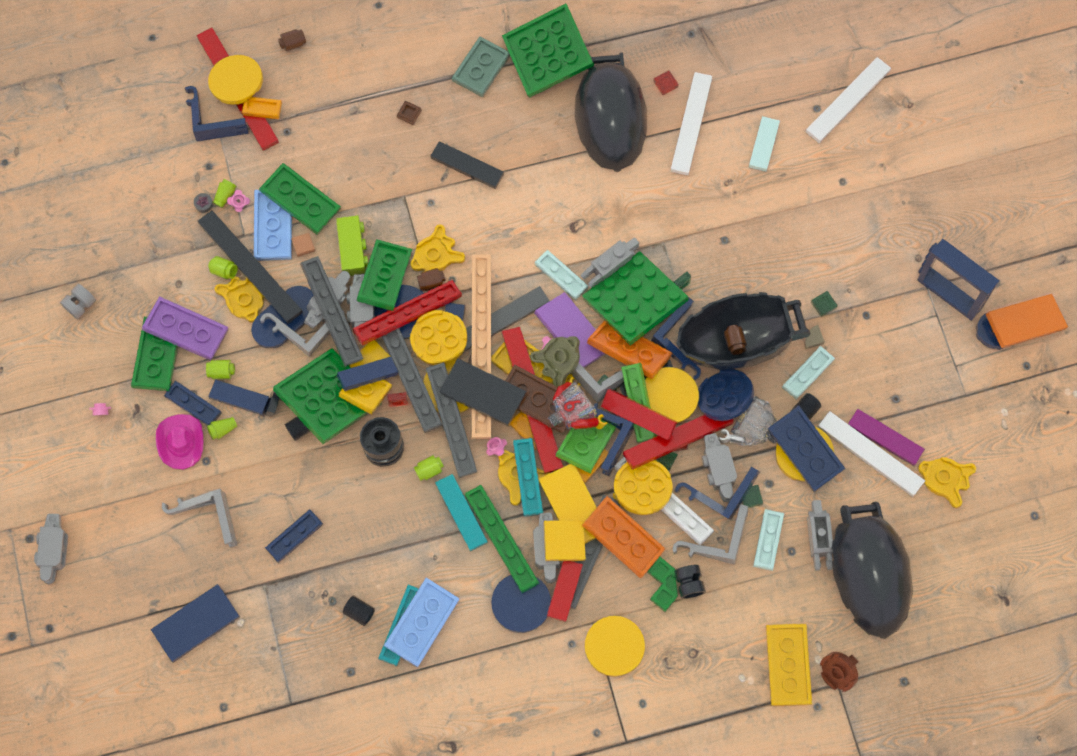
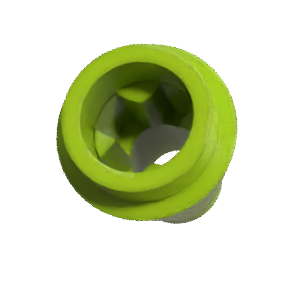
(225, 190)
(220, 428)

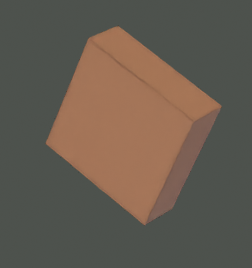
(303, 244)

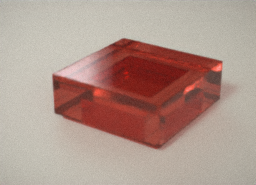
(665, 82)
(397, 399)

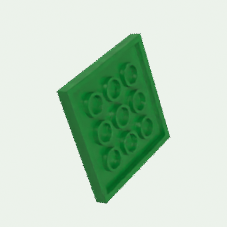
(548, 50)
(635, 298)
(315, 398)

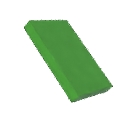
(585, 446)

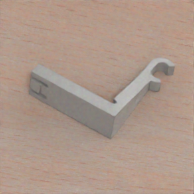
(307, 348)
(592, 387)
(214, 497)
(715, 553)

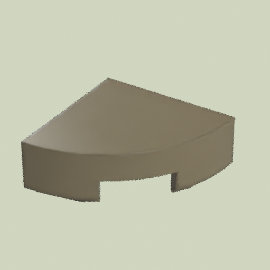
(814, 338)

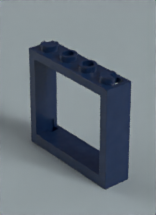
(966, 269)

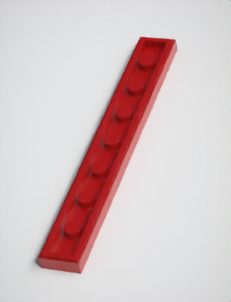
(257, 125)
(541, 433)

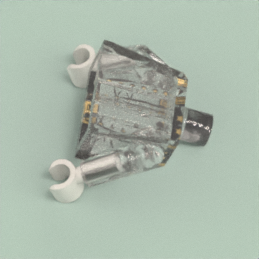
(752, 425)

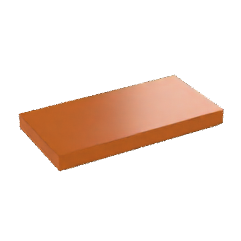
(1026, 320)
(642, 351)
(623, 537)

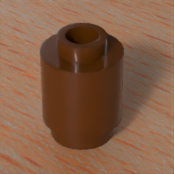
(292, 39)
(430, 279)
(735, 339)

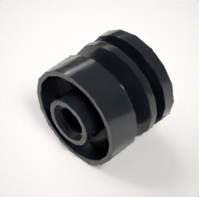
(382, 441)

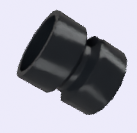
(690, 581)

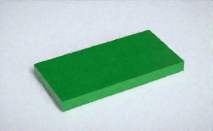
(300, 198)
(384, 275)
(154, 363)

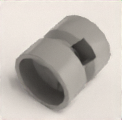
(84, 298)

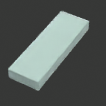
(764, 144)
(561, 275)
(808, 372)
(768, 540)

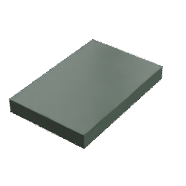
(481, 66)

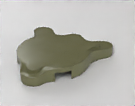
(559, 358)

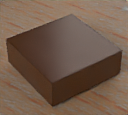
(409, 112)

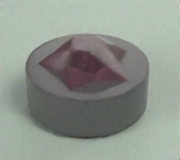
(203, 202)

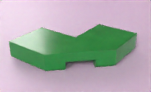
(665, 575)

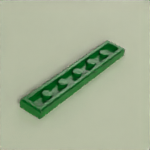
(501, 539)

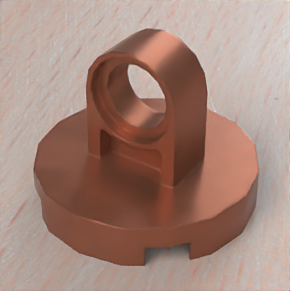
(839, 671)

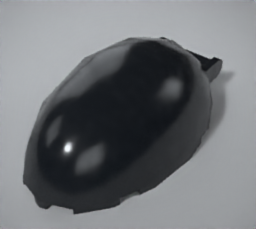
(611, 113)
(763, 322)
(872, 570)

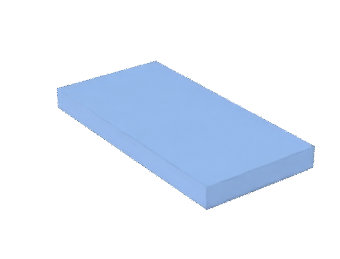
(271, 230)
(421, 622)

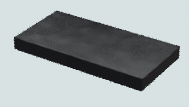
(483, 392)

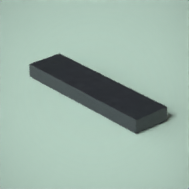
(467, 165)

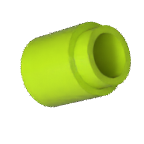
(222, 267)
(220, 369)
(428, 467)

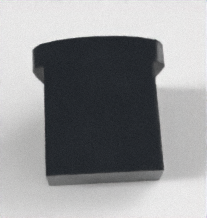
(272, 404)

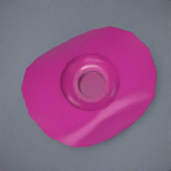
(179, 441)

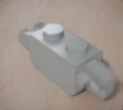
(610, 261)
(339, 286)
(359, 312)
(720, 467)
(820, 535)
(52, 548)
(548, 566)

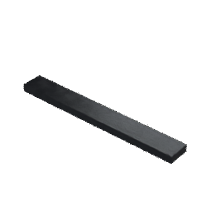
(250, 267)

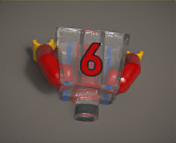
(574, 408)

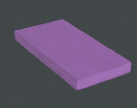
(566, 320)
(185, 328)

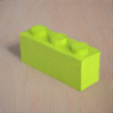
(352, 245)

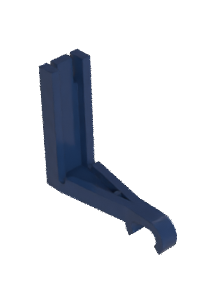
(212, 130)
(658, 338)
(626, 429)
(734, 503)

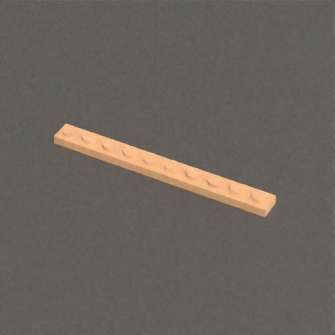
(481, 332)

